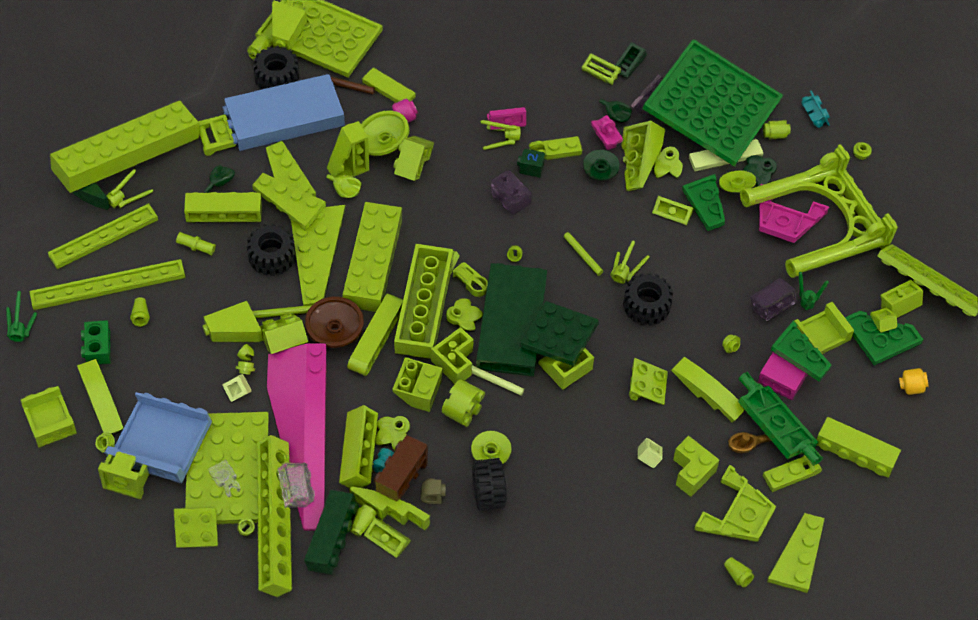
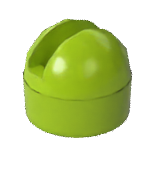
(510, 254)
(244, 353)
(242, 524)

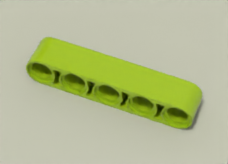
(375, 335)

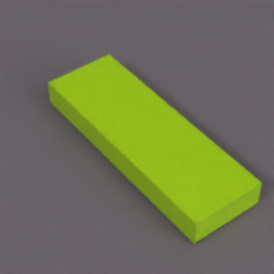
(387, 86)

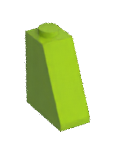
(286, 24)
(233, 325)

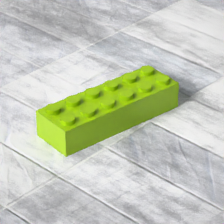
(373, 255)
(423, 301)

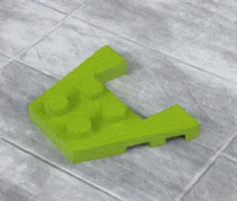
(747, 514)

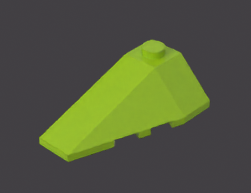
(641, 147)

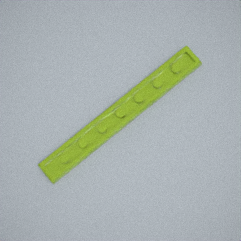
(107, 284)

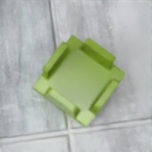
(118, 477)

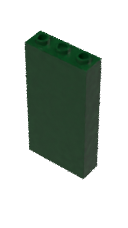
(510, 307)

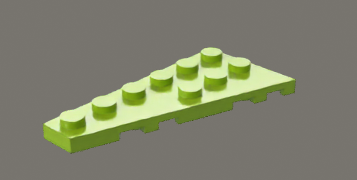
(316, 252)

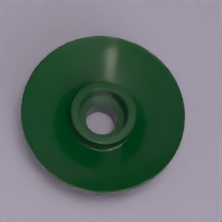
(601, 159)

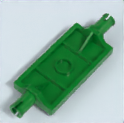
(778, 421)

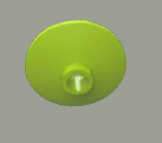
(737, 180)
(491, 441)

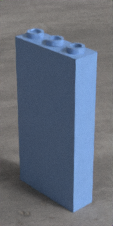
(283, 112)

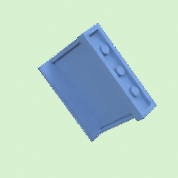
(162, 436)

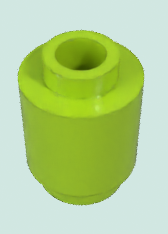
(259, 44)
(776, 129)

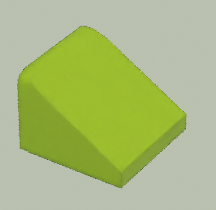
(884, 319)

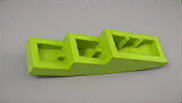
(708, 388)
(100, 397)
(384, 506)

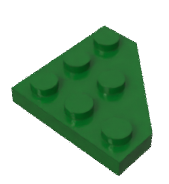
(882, 345)

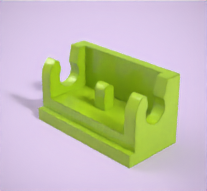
(902, 298)

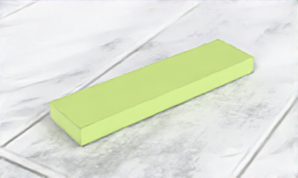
(706, 159)

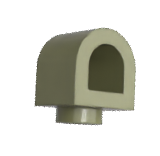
(432, 491)

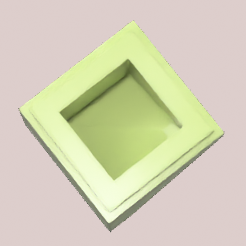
(237, 387)
(650, 452)

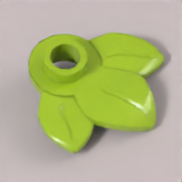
(667, 164)
(464, 314)
(389, 432)

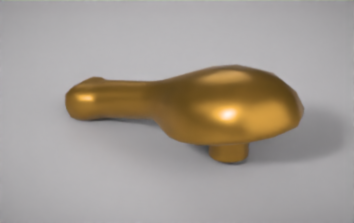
(746, 442)

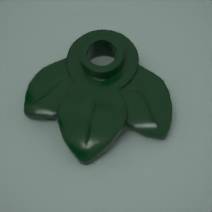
(757, 167)

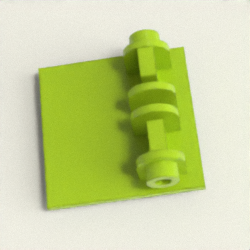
(648, 382)
(196, 527)

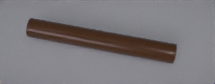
(351, 85)

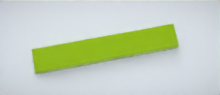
(102, 236)

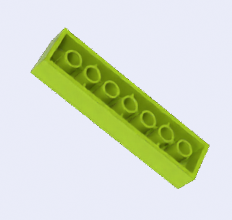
(124, 146)

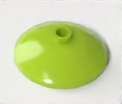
(385, 131)

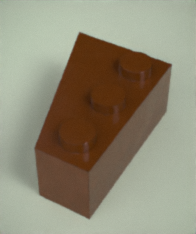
(402, 467)

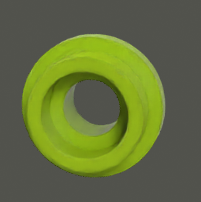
(862, 150)
(731, 343)
(245, 367)
(102, 439)

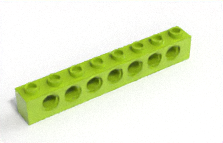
(273, 519)

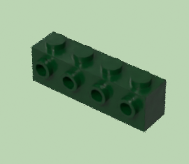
(331, 532)

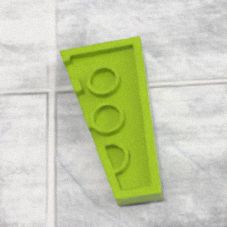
(286, 169)
(294, 202)
(798, 558)

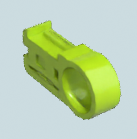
(470, 277)

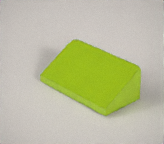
(672, 210)
(387, 537)

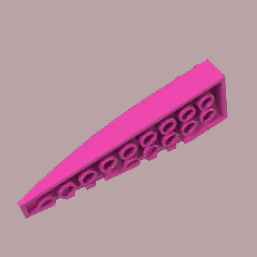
(299, 406)

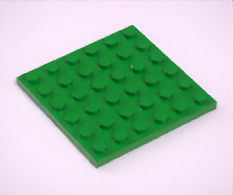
(713, 102)

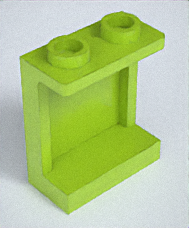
(826, 329)
(48, 416)

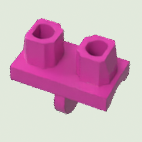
(607, 132)

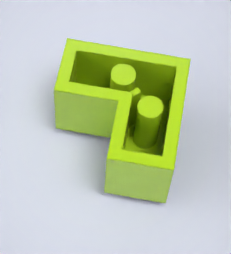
(413, 154)
(452, 355)
(697, 466)

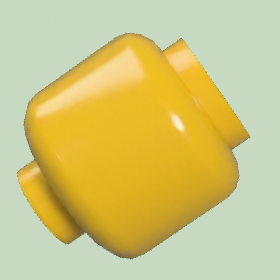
(914, 381)

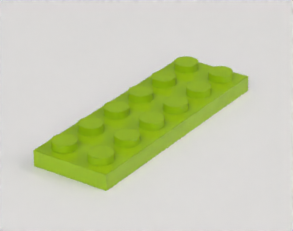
(936, 282)

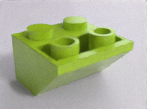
(283, 333)
(566, 374)
(418, 383)

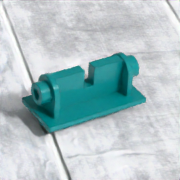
(819, 115)

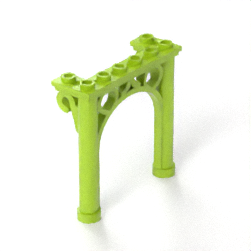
(831, 170)

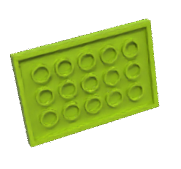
(331, 35)
(231, 439)

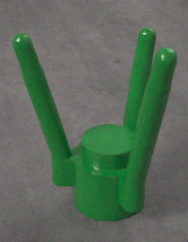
(808, 297)
(17, 331)

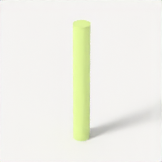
(498, 381)

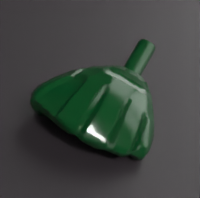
(617, 110)
(219, 177)

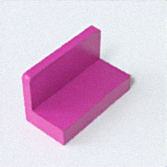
(513, 116)

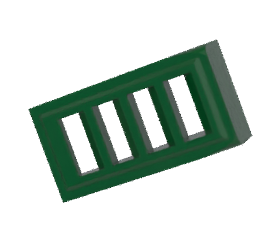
(632, 48)

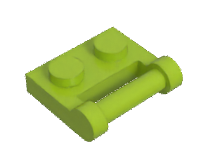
(221, 134)

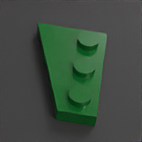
(705, 200)
(797, 350)

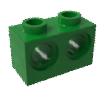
(96, 342)

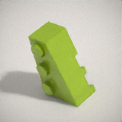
(350, 152)

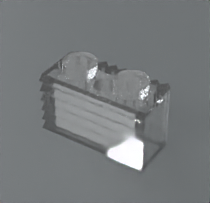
(296, 485)

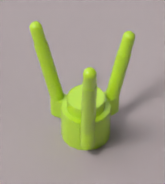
(512, 133)
(116, 196)
(621, 272)

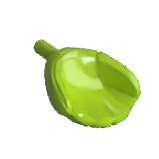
(346, 185)

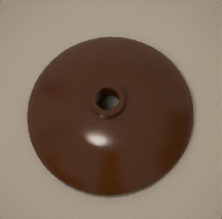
(330, 314)

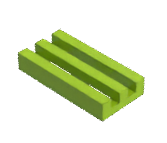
(613, 75)

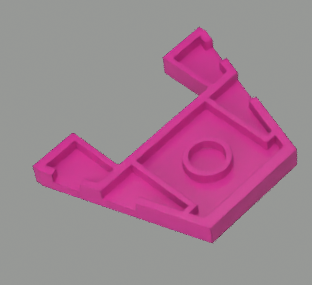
(787, 222)

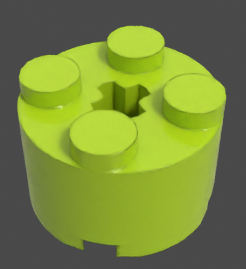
(463, 402)

